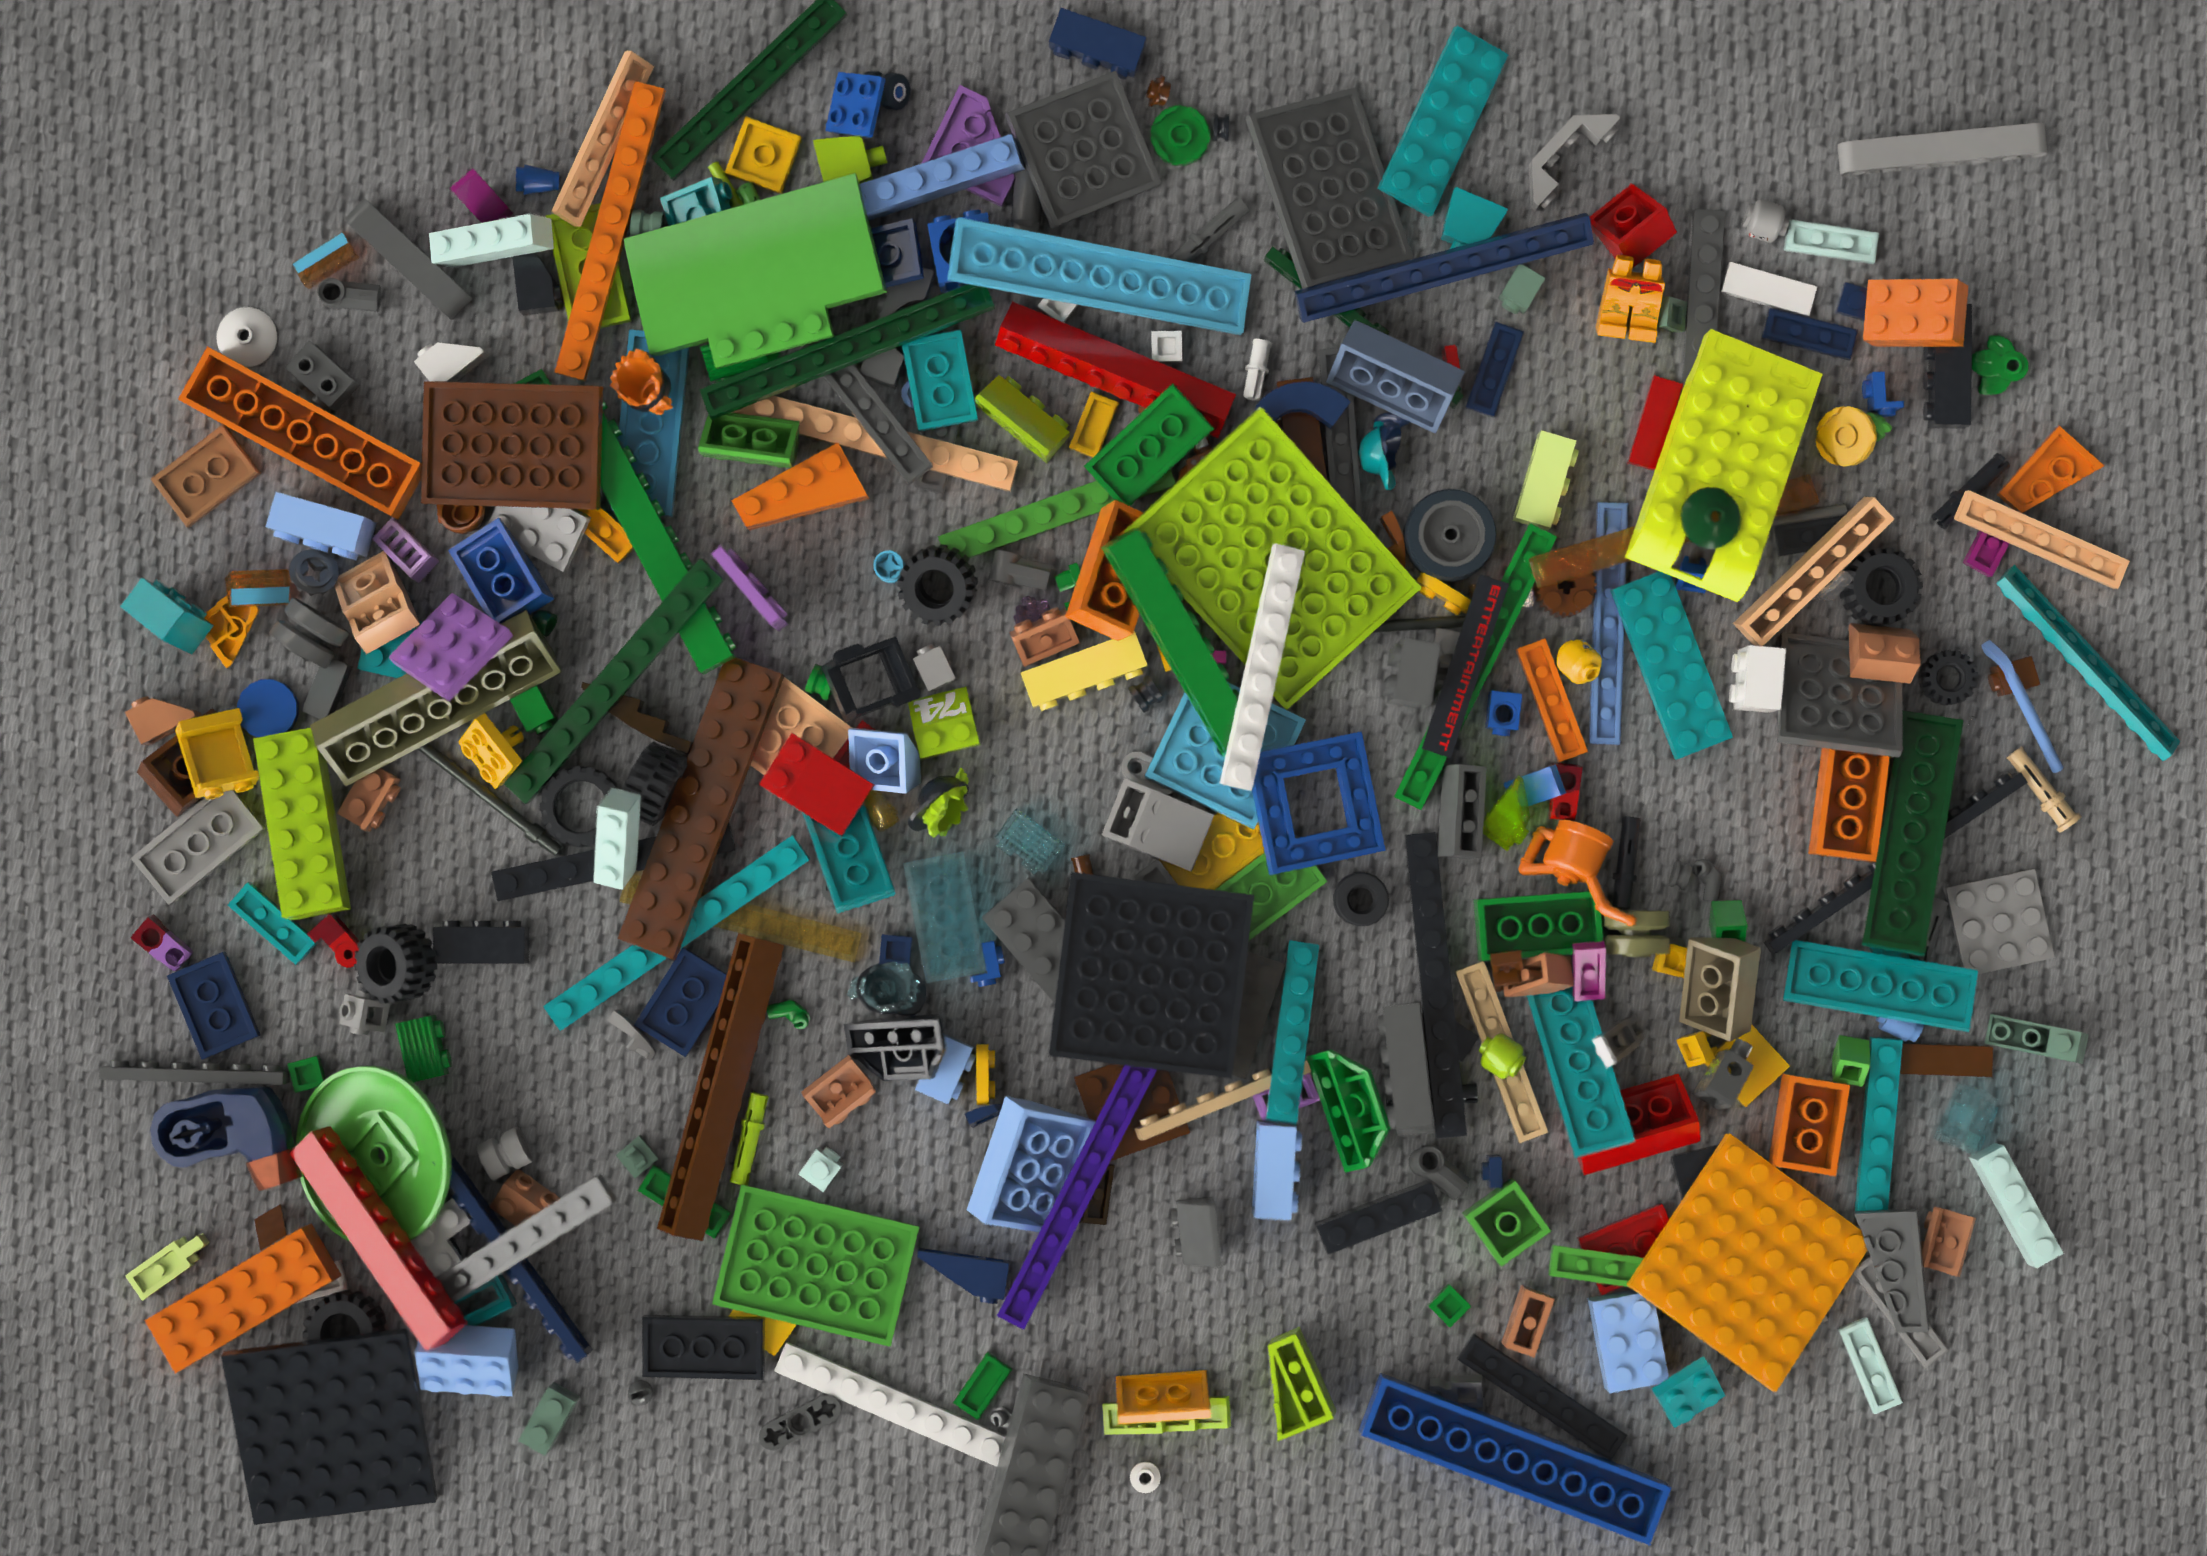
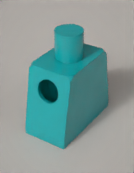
(1470, 218)

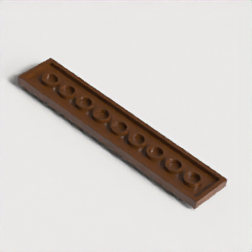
(701, 807)

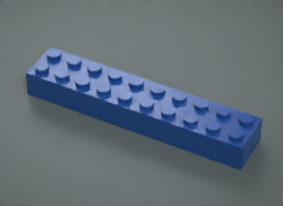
(1514, 1459)

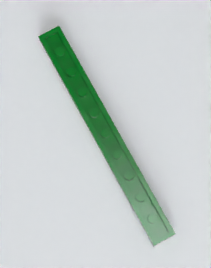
(1426, 764)

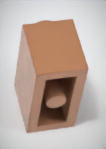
(1527, 1321)

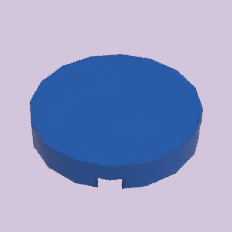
(268, 708)

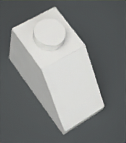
(448, 361)

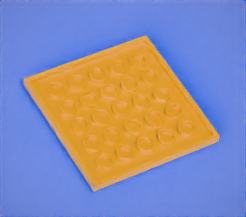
(1750, 1262)

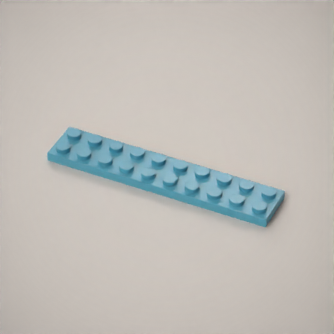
(1098, 276)

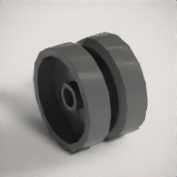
(307, 635)

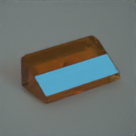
(325, 260)
(258, 588)

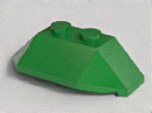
(1350, 1107)

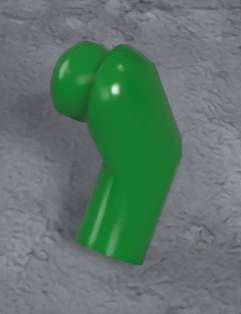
(792, 1011)

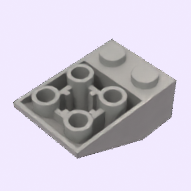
(1157, 825)

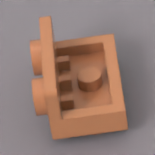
(1044, 636)
(839, 1091)
(522, 1198)
(1946, 1240)

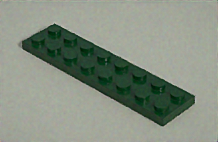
(1913, 834)

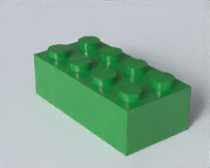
(1536, 924)

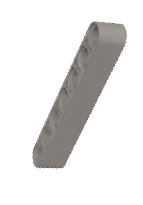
(1943, 148)

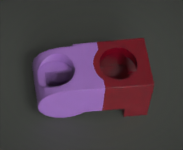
(161, 943)

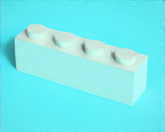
(491, 240)
(2016, 1205)

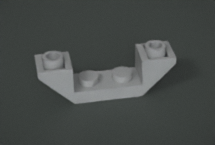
(1594, 127)

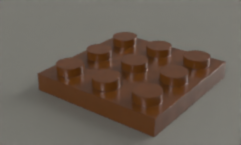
(1159, 1097)

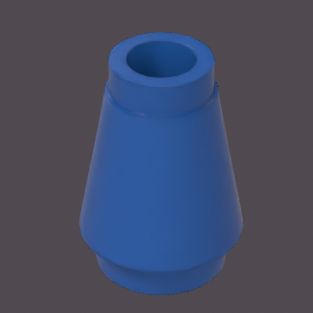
(536, 180)

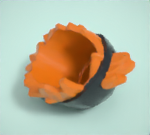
(642, 382)

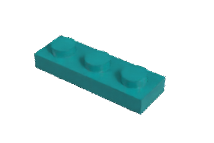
(267, 920)

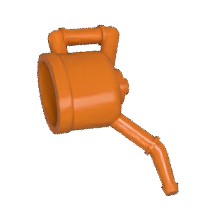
(1574, 857)

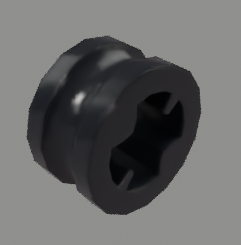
(1221, 127)

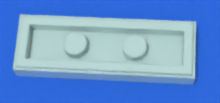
(1831, 241)
(1870, 1365)

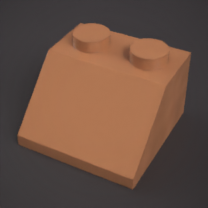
(1883, 653)

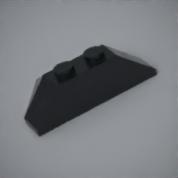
(898, 1046)

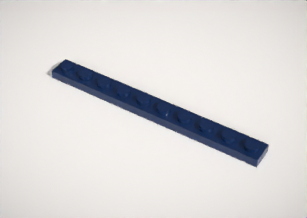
(1444, 267)

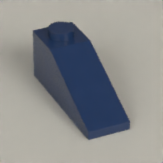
(975, 1274)

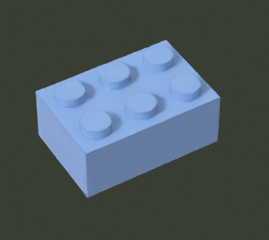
(320, 526)
(1275, 1170)
(1627, 1341)
(471, 1362)

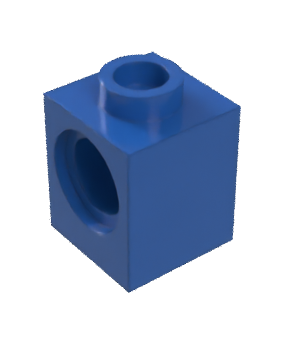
(1509, 700)

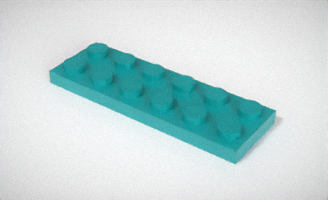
(1443, 121)
(1671, 664)
(1880, 985)
(1581, 1081)

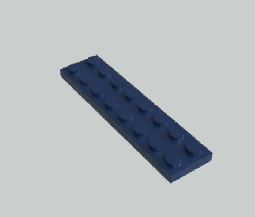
(523, 1272)

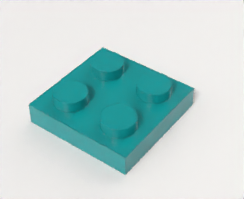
(1688, 1392)

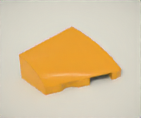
(229, 629)

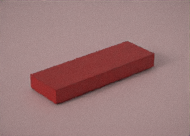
(1654, 422)

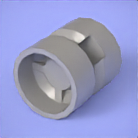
(501, 1154)

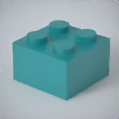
(167, 614)

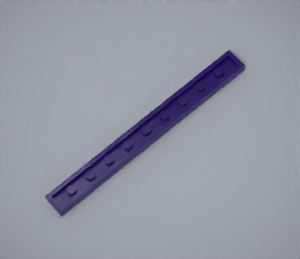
(1075, 1195)

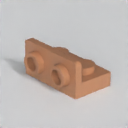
(369, 798)

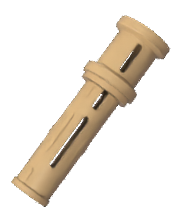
(2057, 799)

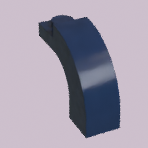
(1305, 397)

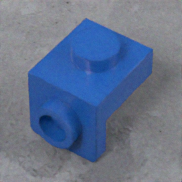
(1875, 392)
(993, 957)

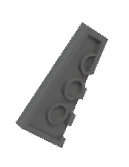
(1898, 1264)

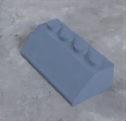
(1395, 376)

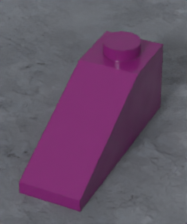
(480, 198)

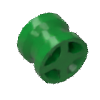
(818, 683)

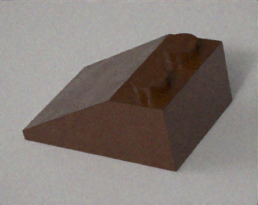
(169, 777)

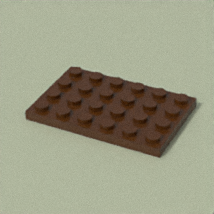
(512, 445)

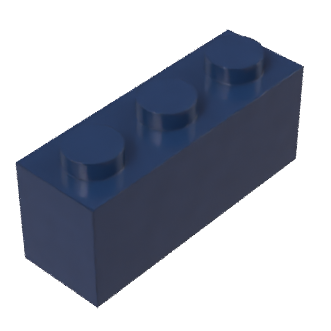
(1096, 43)

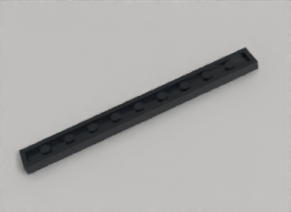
(1858, 885)
(1435, 985)

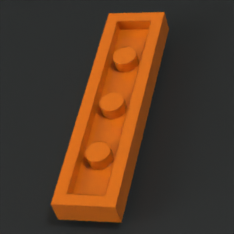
(1551, 700)

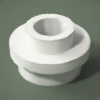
(1145, 1467)

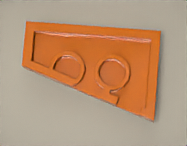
(2050, 469)

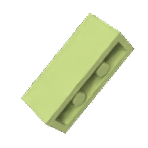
(1546, 480)

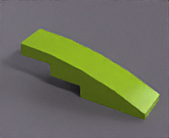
(1219, 1419)

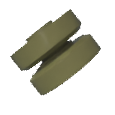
(1638, 940)

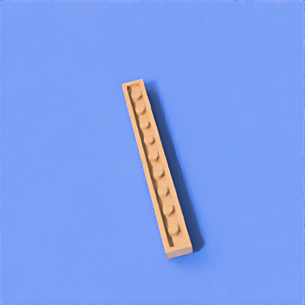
(847, 430)

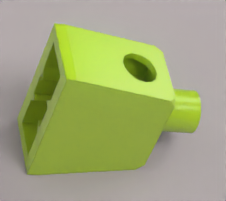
(847, 156)

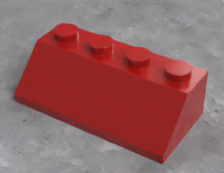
(1660, 1122)

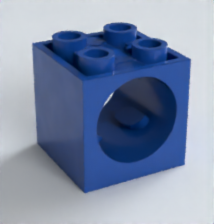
(940, 234)

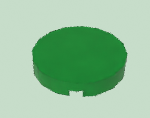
(1181, 144)

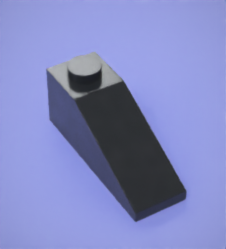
(535, 286)

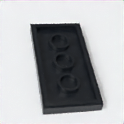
(703, 1347)

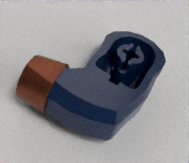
(225, 1124)

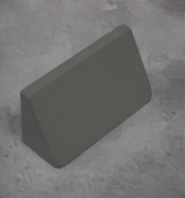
(327, 689)

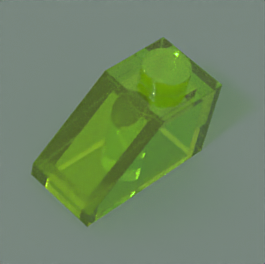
(1508, 817)

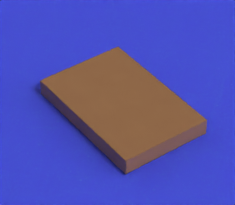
(205, 476)

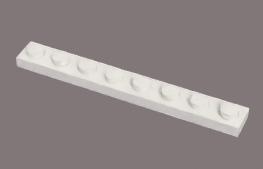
(1262, 667)
(890, 1403)

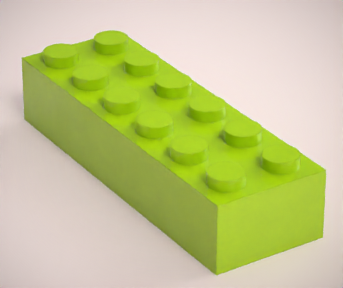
(301, 825)

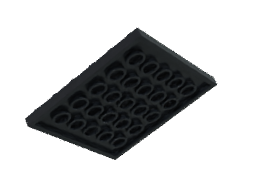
(1151, 975)
(329, 1426)

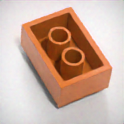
(1915, 313)
(1809, 1124)

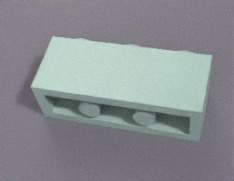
(617, 838)

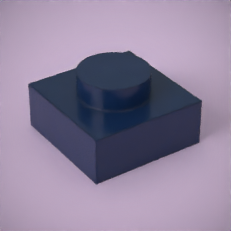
(1852, 301)
(895, 949)
(1492, 1171)

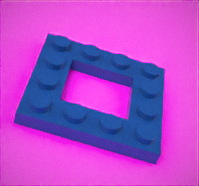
(1363, 827)

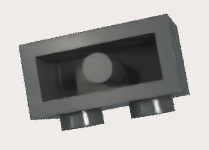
(321, 376)

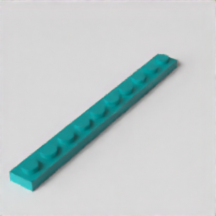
(709, 911)

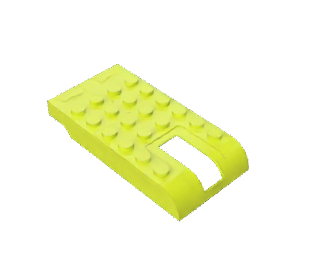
(1708, 452)

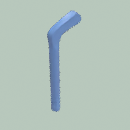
(2025, 704)

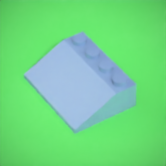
(1027, 1164)

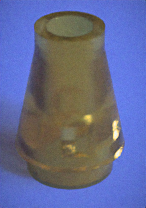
(880, 811)

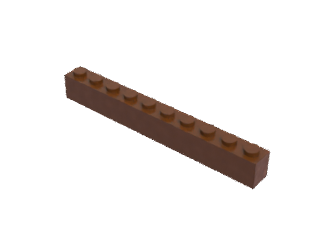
(720, 1087)

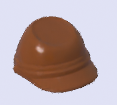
(460, 518)

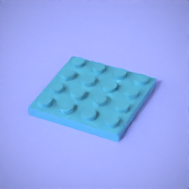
(1193, 764)

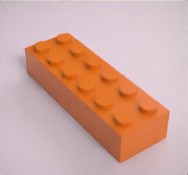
(243, 1298)

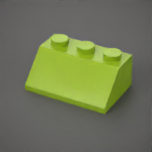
(1023, 417)

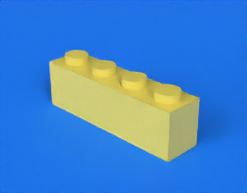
(1084, 670)

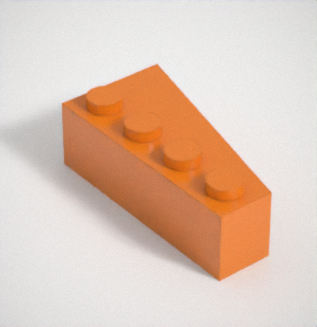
(803, 490)

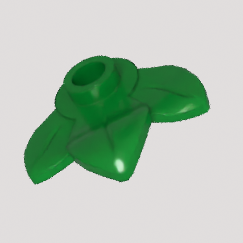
(1993, 365)

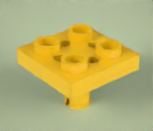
(491, 749)

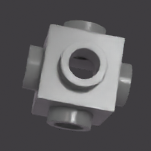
(363, 1013)

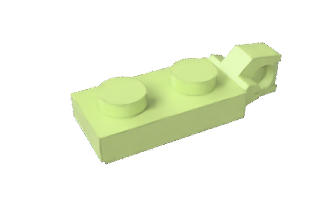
(166, 1265)

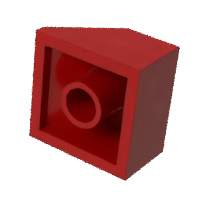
(1632, 224)

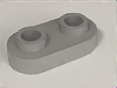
(1145, 761)

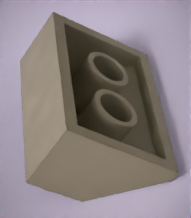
(1719, 986)

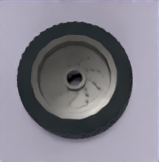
(1445, 558)

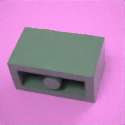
(549, 1418)

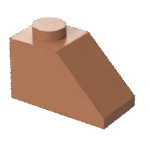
(156, 718)
(1543, 975)

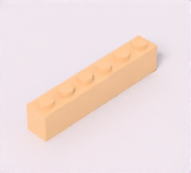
(1813, 571)

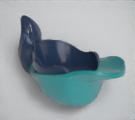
(1380, 447)

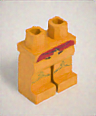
(1632, 289)

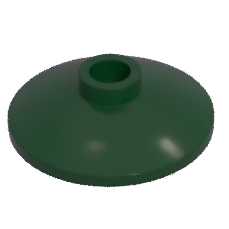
(1697, 517)

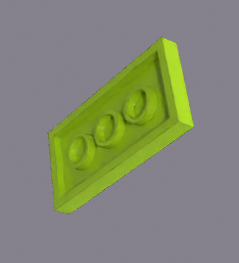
(570, 253)

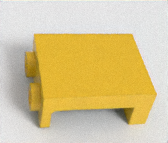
(216, 754)

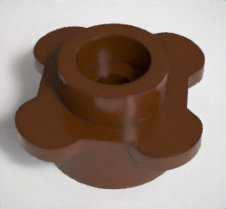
(1158, 91)

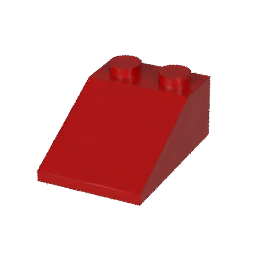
(816, 784)

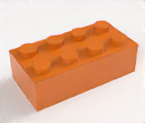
(1099, 596)
(1849, 805)

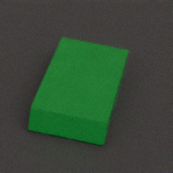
(982, 1385)

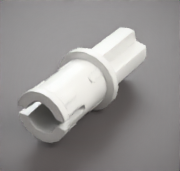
(1257, 369)

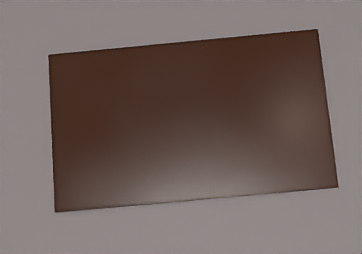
(270, 1227)

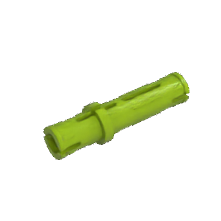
(750, 1132)

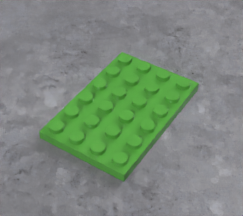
(816, 1265)

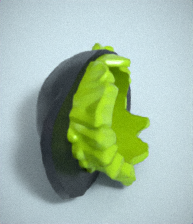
(941, 804)

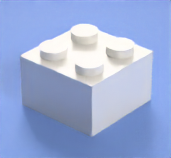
(1758, 679)

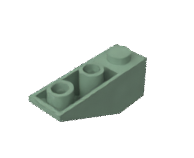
(2036, 1038)

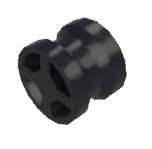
(1146, 694)

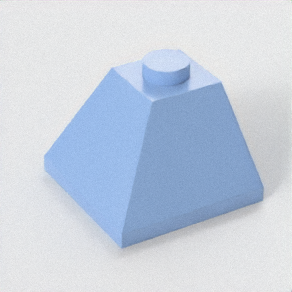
(885, 759)

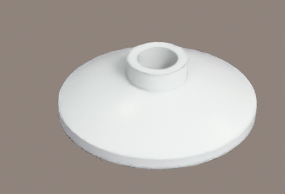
(261, 337)

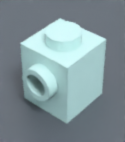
(821, 1168)

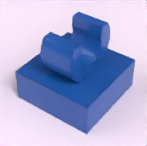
(1694, 569)

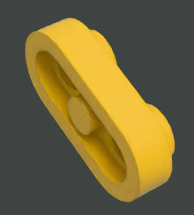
(1432, 587)
(984, 1060)

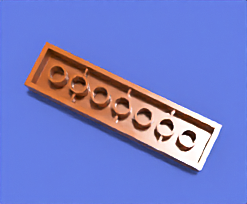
(302, 433)

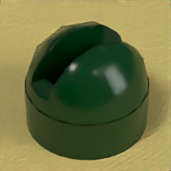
(545, 621)

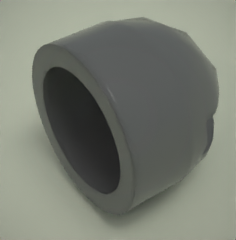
(637, 1387)

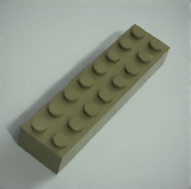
(411, 714)

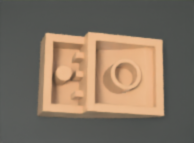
(375, 602)

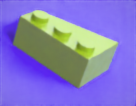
(1298, 1387)

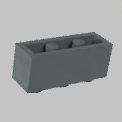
(1462, 811)

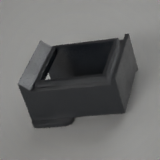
(895, 667)

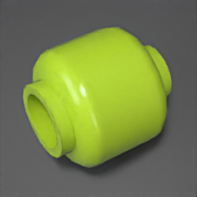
(1502, 1056)

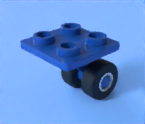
(858, 101)

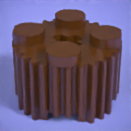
(1568, 604)

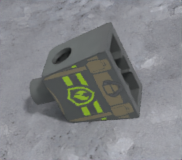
(1719, 1086)

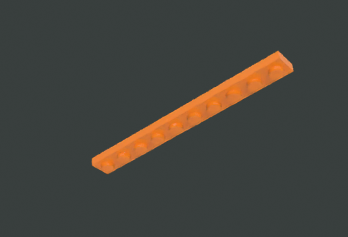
(610, 231)

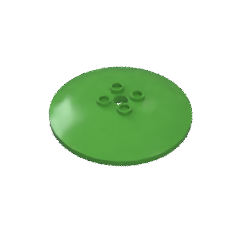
(388, 1111)

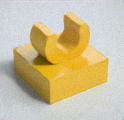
(1696, 1048)

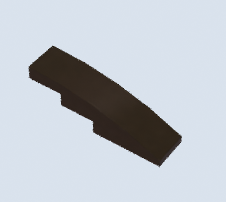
(629, 712)

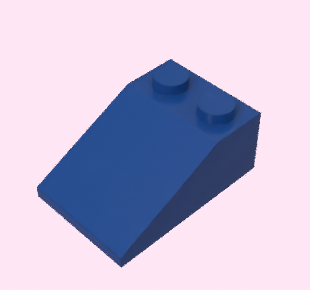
(500, 573)

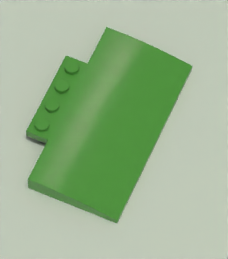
(756, 273)

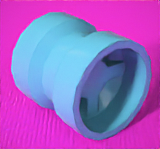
(888, 562)

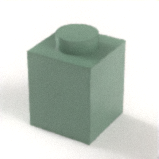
(1521, 289)

